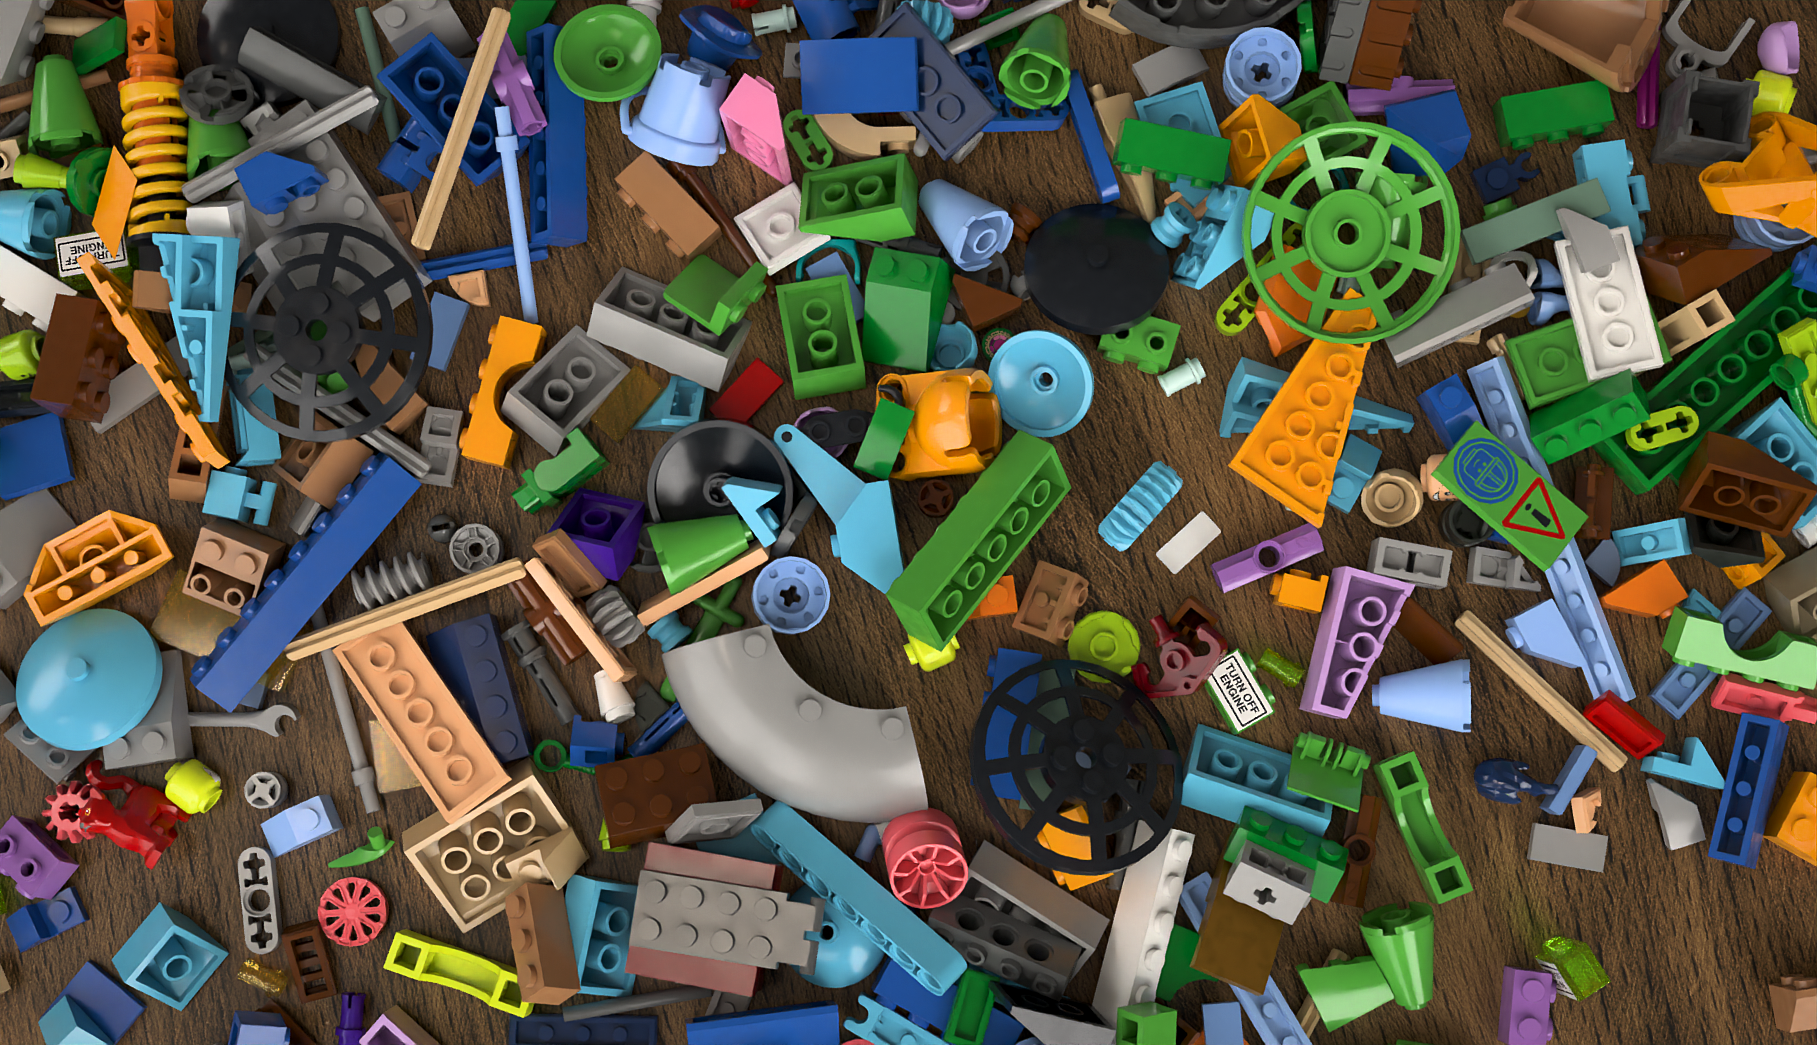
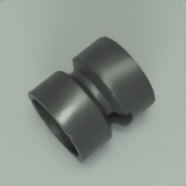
(1462, 526)

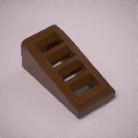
(297, 964)

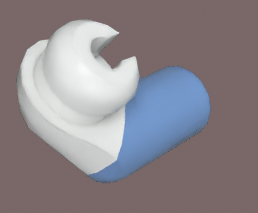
(870, 841)

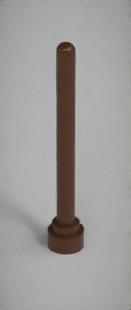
(688, 174)

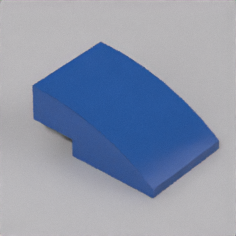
(859, 75)

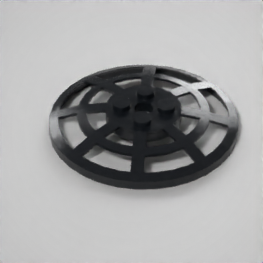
(343, 336)
(1066, 776)

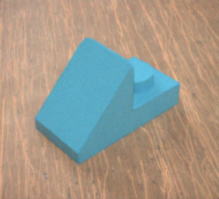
(1352, 472)
(748, 499)
(1652, 542)
(1694, 766)

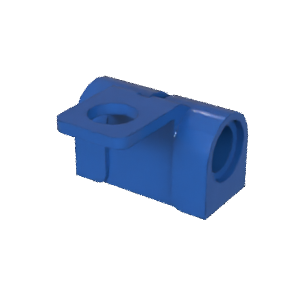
(832, 17)
(409, 157)

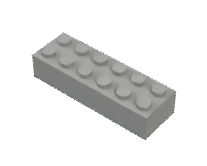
(346, 201)

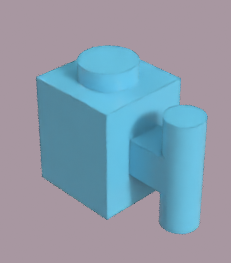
(233, 496)

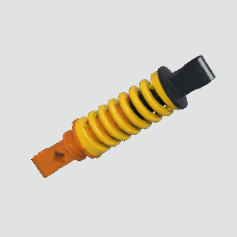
(152, 129)

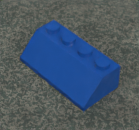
(430, 87)
(781, 1025)

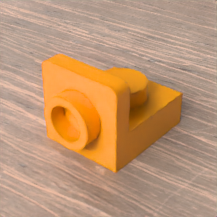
(1747, 574)

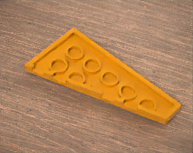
(150, 349)
(1306, 423)

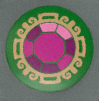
(993, 341)

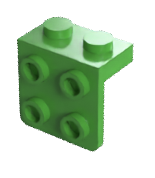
(715, 294)

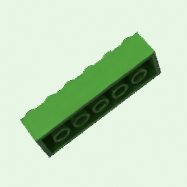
(979, 540)

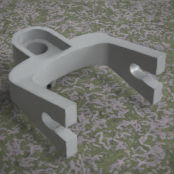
(1692, 51)

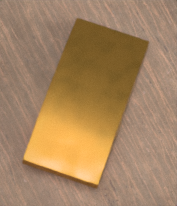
(1235, 939)

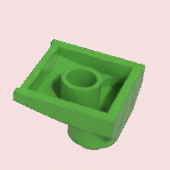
(1324, 107)

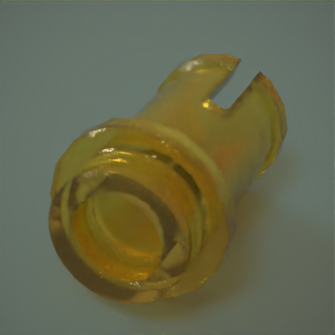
(263, 978)

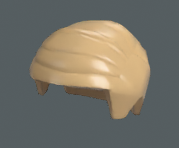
(1392, 497)

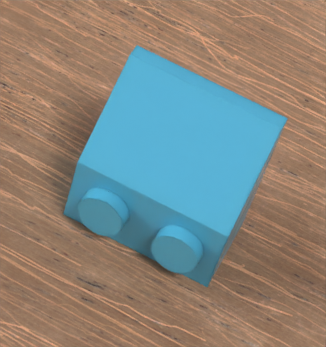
(169, 957)

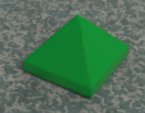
(1004, 38)

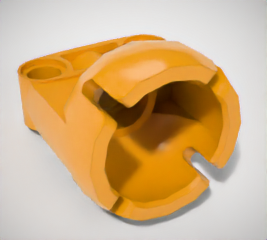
(950, 426)

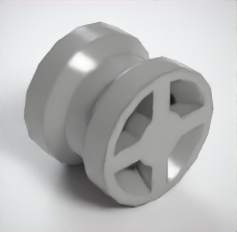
(259, 786)

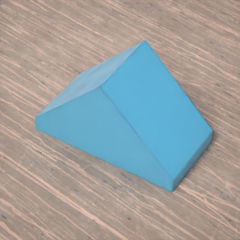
(70, 1026)

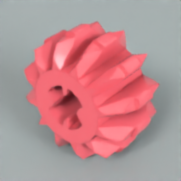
(62, 810)

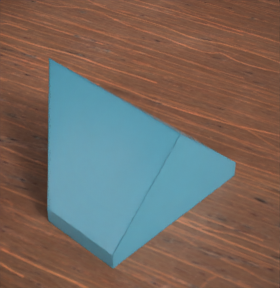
(675, 407)

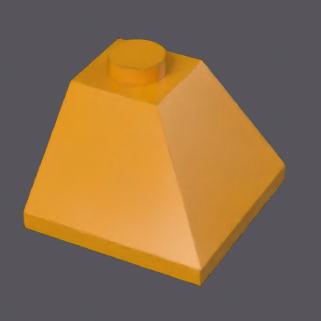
(1256, 135)

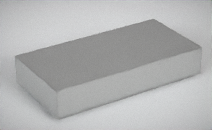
(1567, 847)

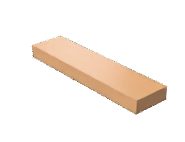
(665, 603)

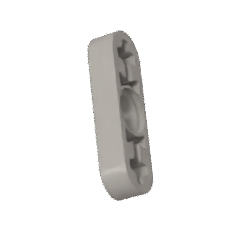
(270, 926)

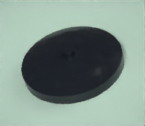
(304, 23)
(1096, 269)
(700, 458)

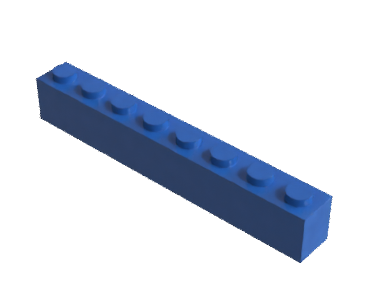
(304, 581)

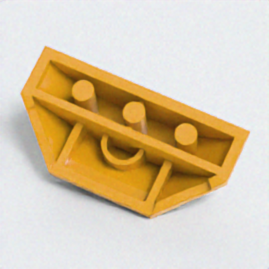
(93, 564)

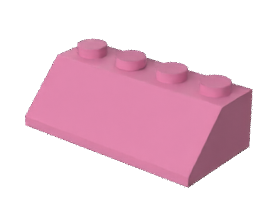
(756, 127)

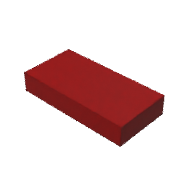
(748, 393)
(1624, 725)

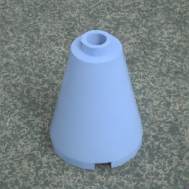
(965, 223)
(1428, 695)

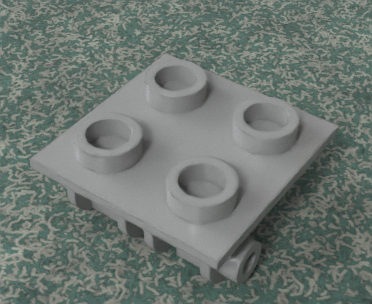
(53, 761)

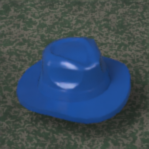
(717, 36)

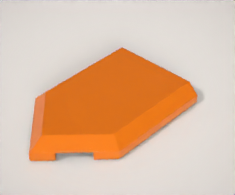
(1279, 334)

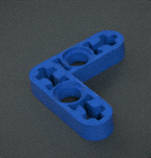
(1005, 121)

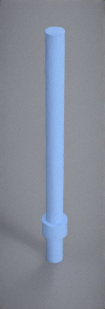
(507, 144)

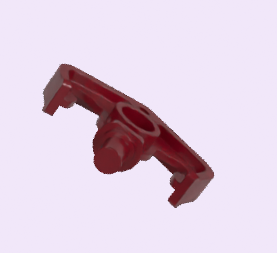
(1183, 669)

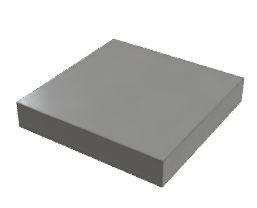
(713, 821)

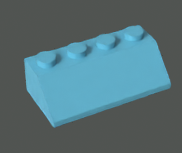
(1232, 772)

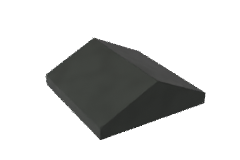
(1723, 542)

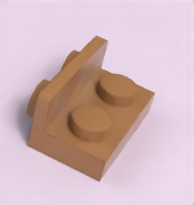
(1051, 603)

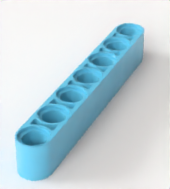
(859, 898)

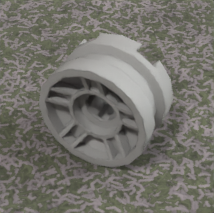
(473, 535)

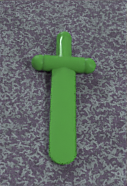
(715, 615)

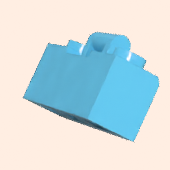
(1612, 166)

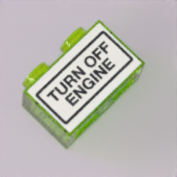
(73, 246)
(1573, 967)

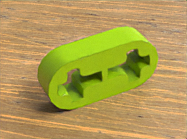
(1663, 436)

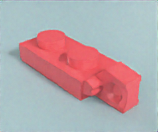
(1762, 699)

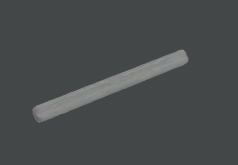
(283, 142)
(347, 416)

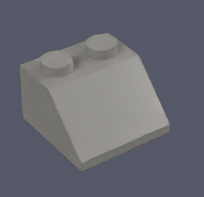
(412, 20)

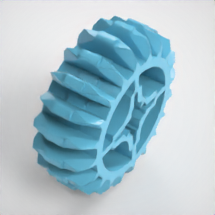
(1140, 506)

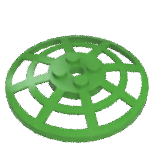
(1371, 229)

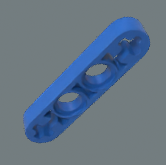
(1091, 140)

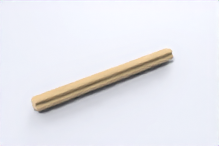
(461, 128)
(405, 608)

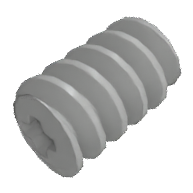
(392, 582)

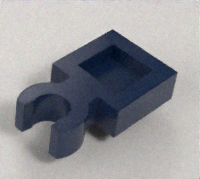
(1499, 179)

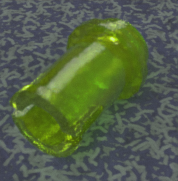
(1281, 668)

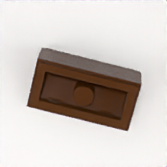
(1426, 633)

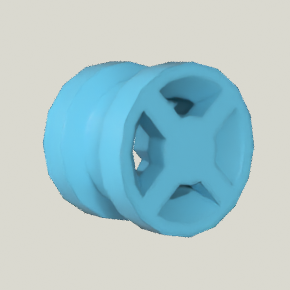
(1173, 224)
(670, 632)

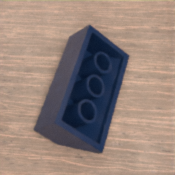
(481, 678)

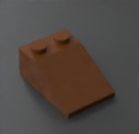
(1694, 265)
(1743, 486)

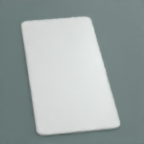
(1188, 542)

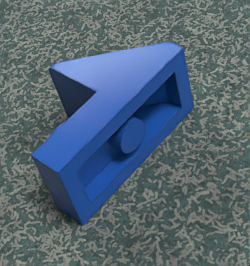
(47, 919)

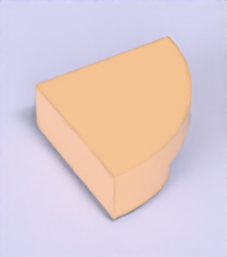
(472, 287)
(1583, 808)

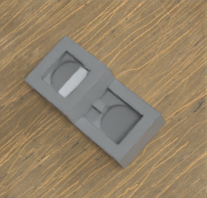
(1168, 68)
(441, 444)

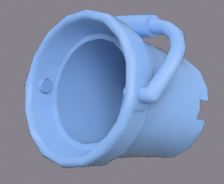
(680, 112)

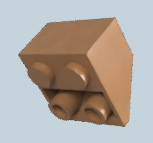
(231, 564)
(1794, 1002)

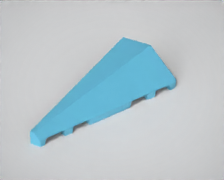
(202, 292)
(1256, 385)

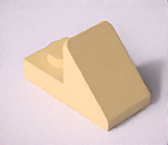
(549, 859)

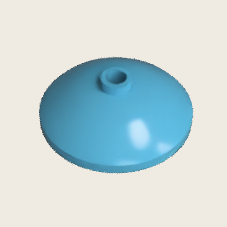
(1024, 395)
(844, 957)

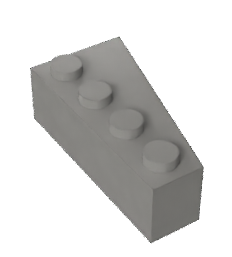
(19, 32)

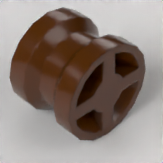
(1024, 223)
(933, 493)

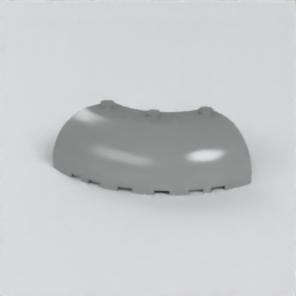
(790, 736)

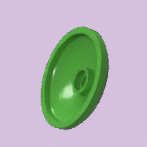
(602, 38)

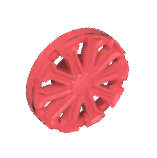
(353, 911)

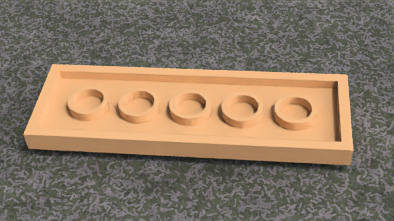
(423, 719)

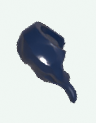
(1501, 781)

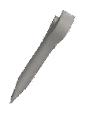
(264, 720)

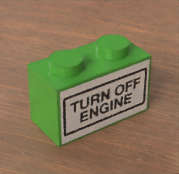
(1238, 693)

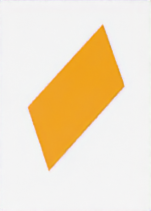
(114, 202)

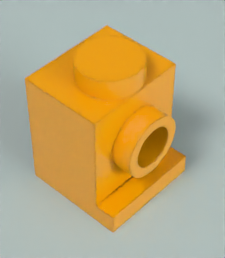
(1299, 591)

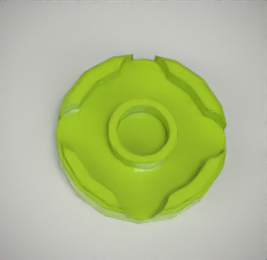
(1105, 641)

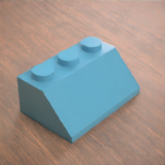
(1785, 439)
(600, 931)

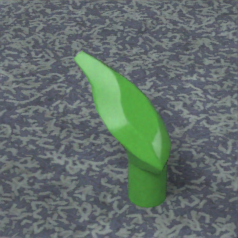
(376, 848)

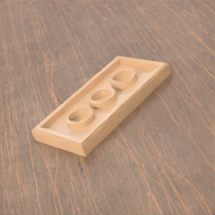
(575, 612)

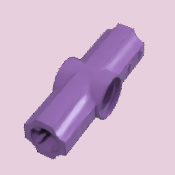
(516, 90)
(1371, 101)
(1288, 550)

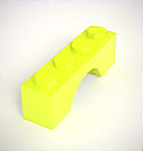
(457, 968)

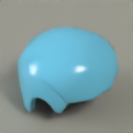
(954, 348)

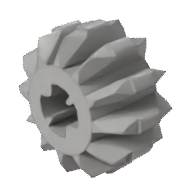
(614, 616)

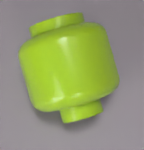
(21, 354)

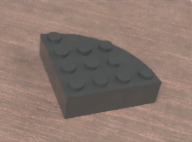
(1200, 22)

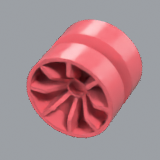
(924, 858)

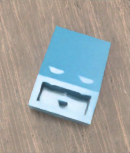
(1217, 237)

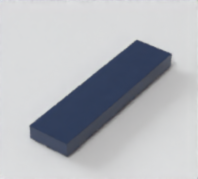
(599, 1030)

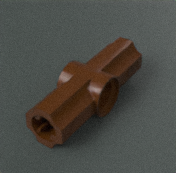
(547, 619)
(1360, 826)

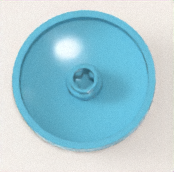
(89, 679)

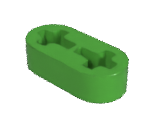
(801, 146)

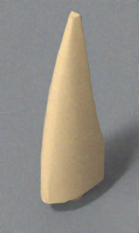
(1108, 115)

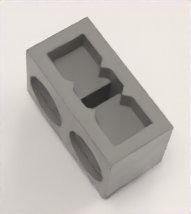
(1410, 562)

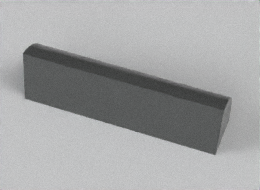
(302, 74)

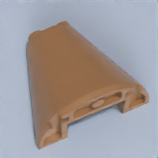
(1597, 36)

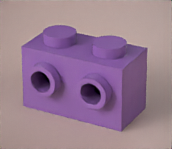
(33, 859)
(1526, 1006)

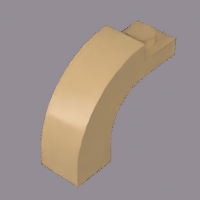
(864, 141)
(1694, 322)

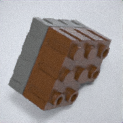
(1365, 41)

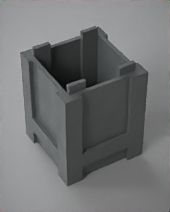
(1718, 110)

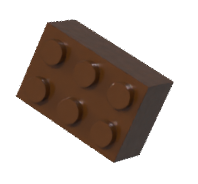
(78, 360)
(651, 792)

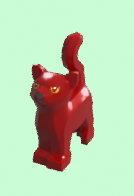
(137, 821)

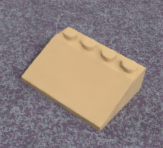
(466, 859)

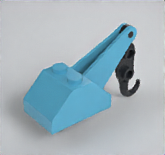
(860, 510)

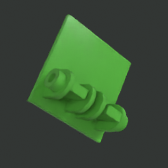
(1327, 772)

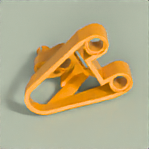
(1770, 175)

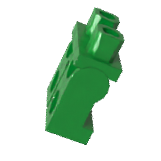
(561, 475)

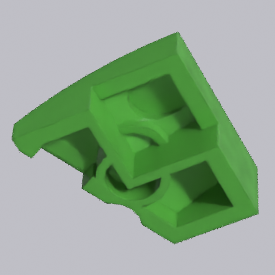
(1345, 989)

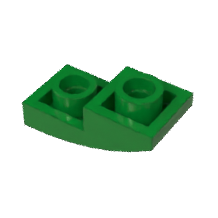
(884, 439)

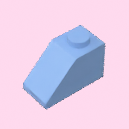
(1545, 635)
(301, 825)

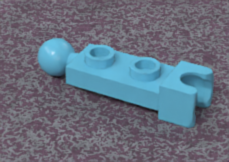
(888, 1026)

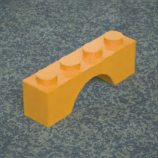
(513, 349)

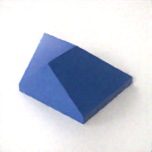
(1435, 124)

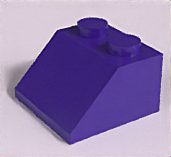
(603, 529)

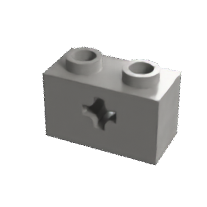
(1269, 882)

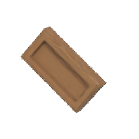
(569, 563)

